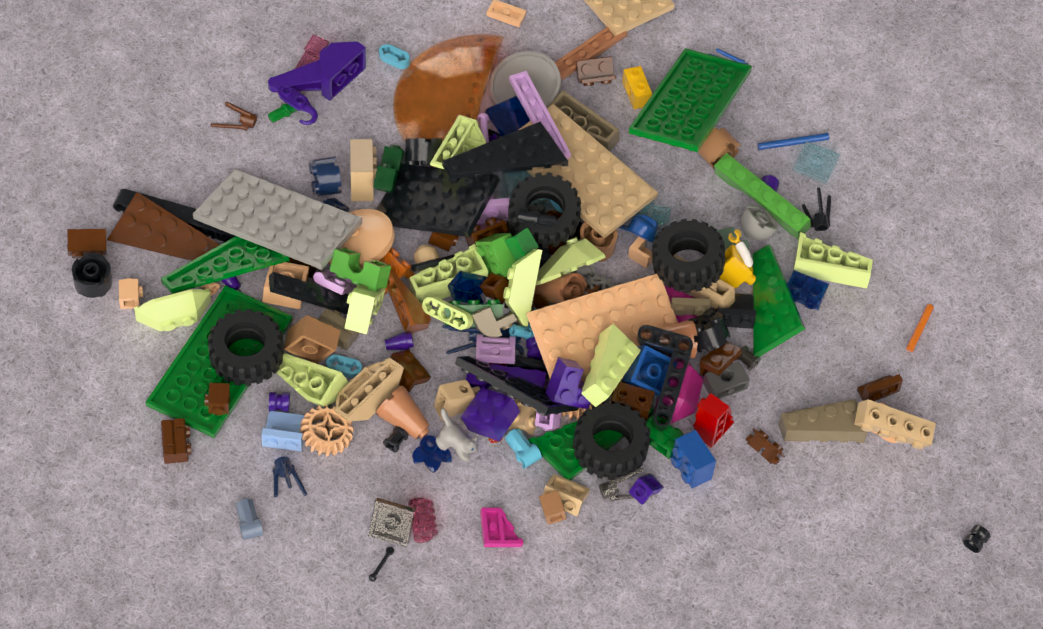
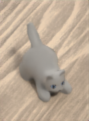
(453, 437)

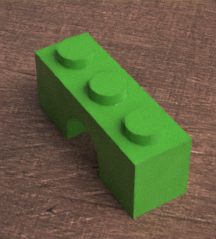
(346, 265)

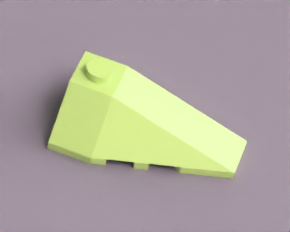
(311, 380)

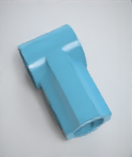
(524, 450)

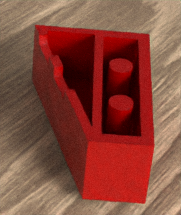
(712, 419)

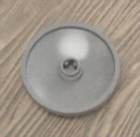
(540, 69)

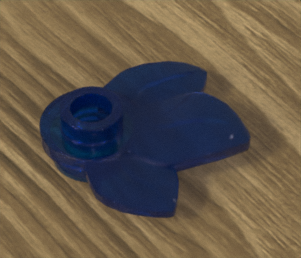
(429, 455)

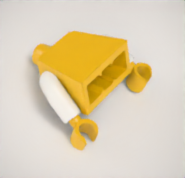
(738, 263)

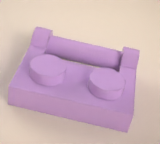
(331, 281)
(495, 349)

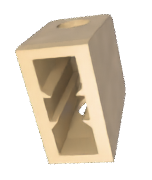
(454, 397)

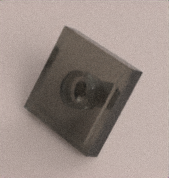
(391, 522)

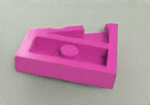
(497, 529)

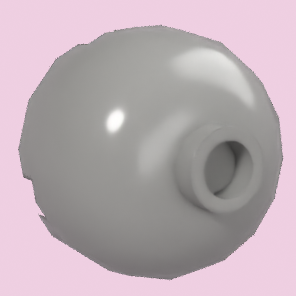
(757, 224)

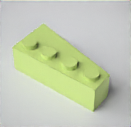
(434, 281)

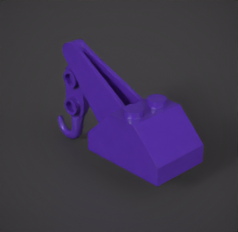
(331, 74)

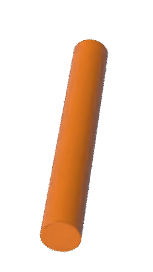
(920, 327)

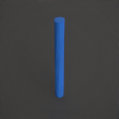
(792, 141)

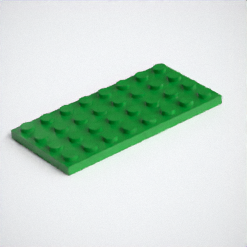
(690, 100)
(188, 378)

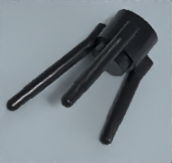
(820, 221)

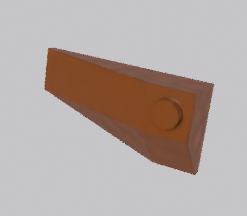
(406, 305)

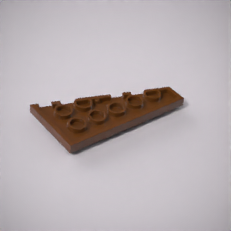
(157, 230)

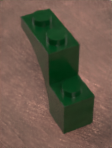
(388, 171)

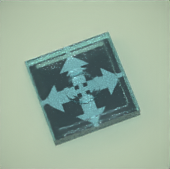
(816, 162)

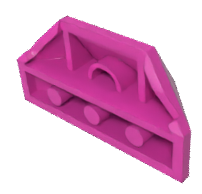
(688, 395)

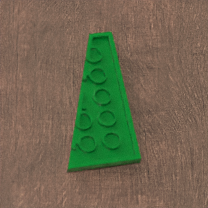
(223, 262)
(558, 449)

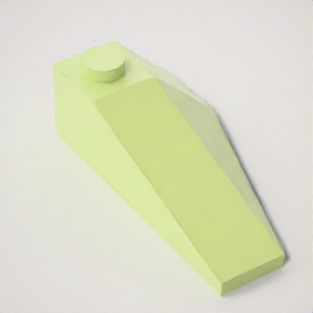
(568, 259)

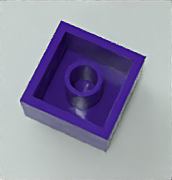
(490, 414)

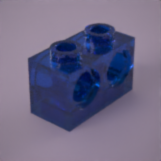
(807, 287)

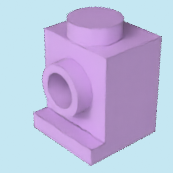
(548, 422)

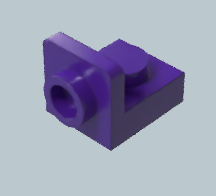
(644, 488)

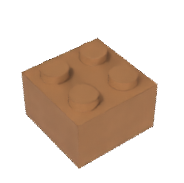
(312, 339)

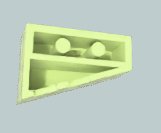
(362, 307)

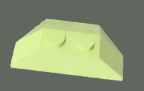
(462, 137)
(522, 285)
(174, 309)

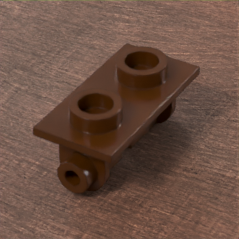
(760, 441)

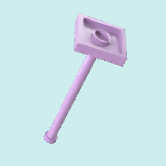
(495, 207)

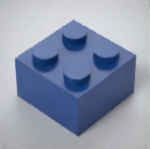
(648, 370)
(693, 459)

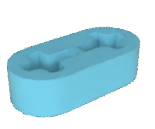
(394, 56)
(344, 365)

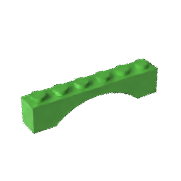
(742, 179)

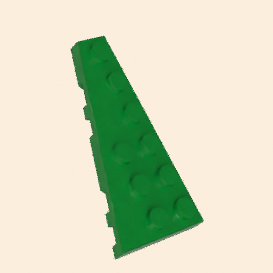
(775, 308)

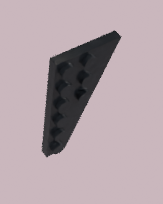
(511, 153)
(525, 391)

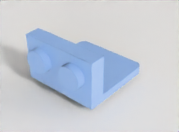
(283, 431)

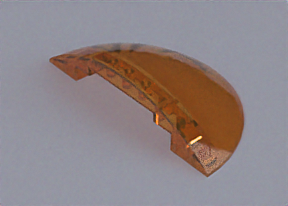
(444, 84)

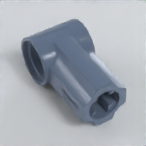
(249, 523)

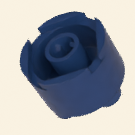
(326, 176)

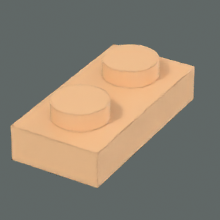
(506, 13)

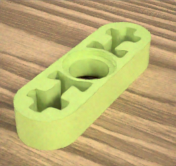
(455, 312)

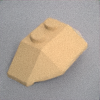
(368, 390)

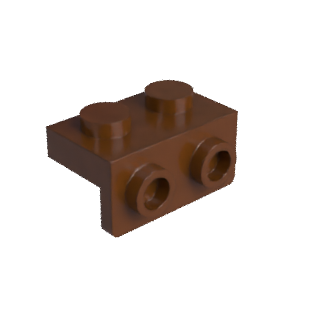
(719, 359)
(413, 371)

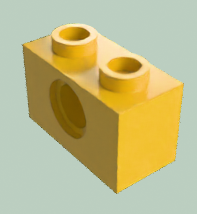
(636, 86)

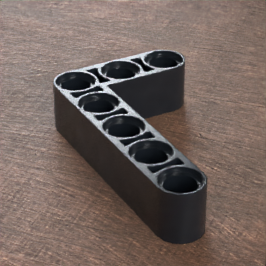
(672, 373)

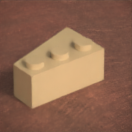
(363, 169)

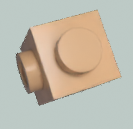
(129, 293)

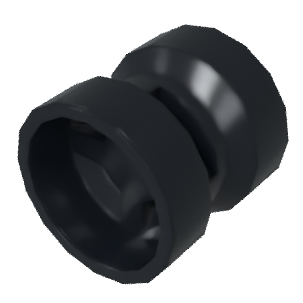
(975, 540)

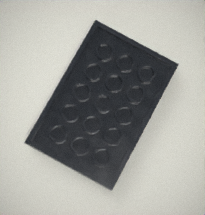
(436, 203)

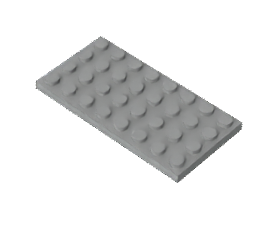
(278, 218)

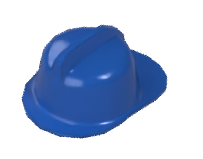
(643, 227)

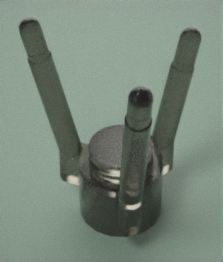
(609, 488)

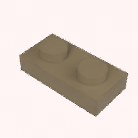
(690, 306)

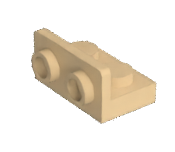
(571, 493)

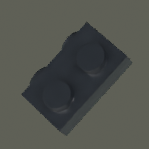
(740, 313)

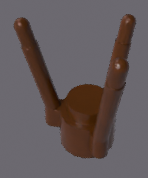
(247, 119)

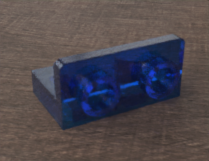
(466, 287)

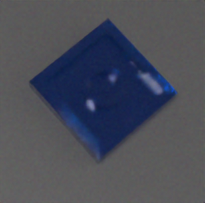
(508, 116)

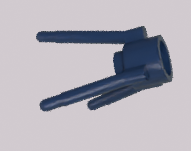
(472, 336)
(284, 469)

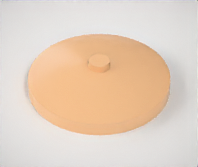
(373, 237)

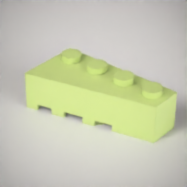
(831, 263)
(611, 361)

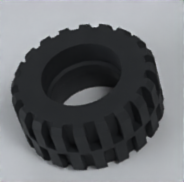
(550, 188)
(688, 236)
(245, 326)
(618, 419)

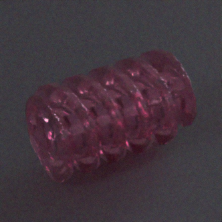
(423, 522)

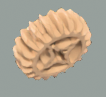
(318, 436)

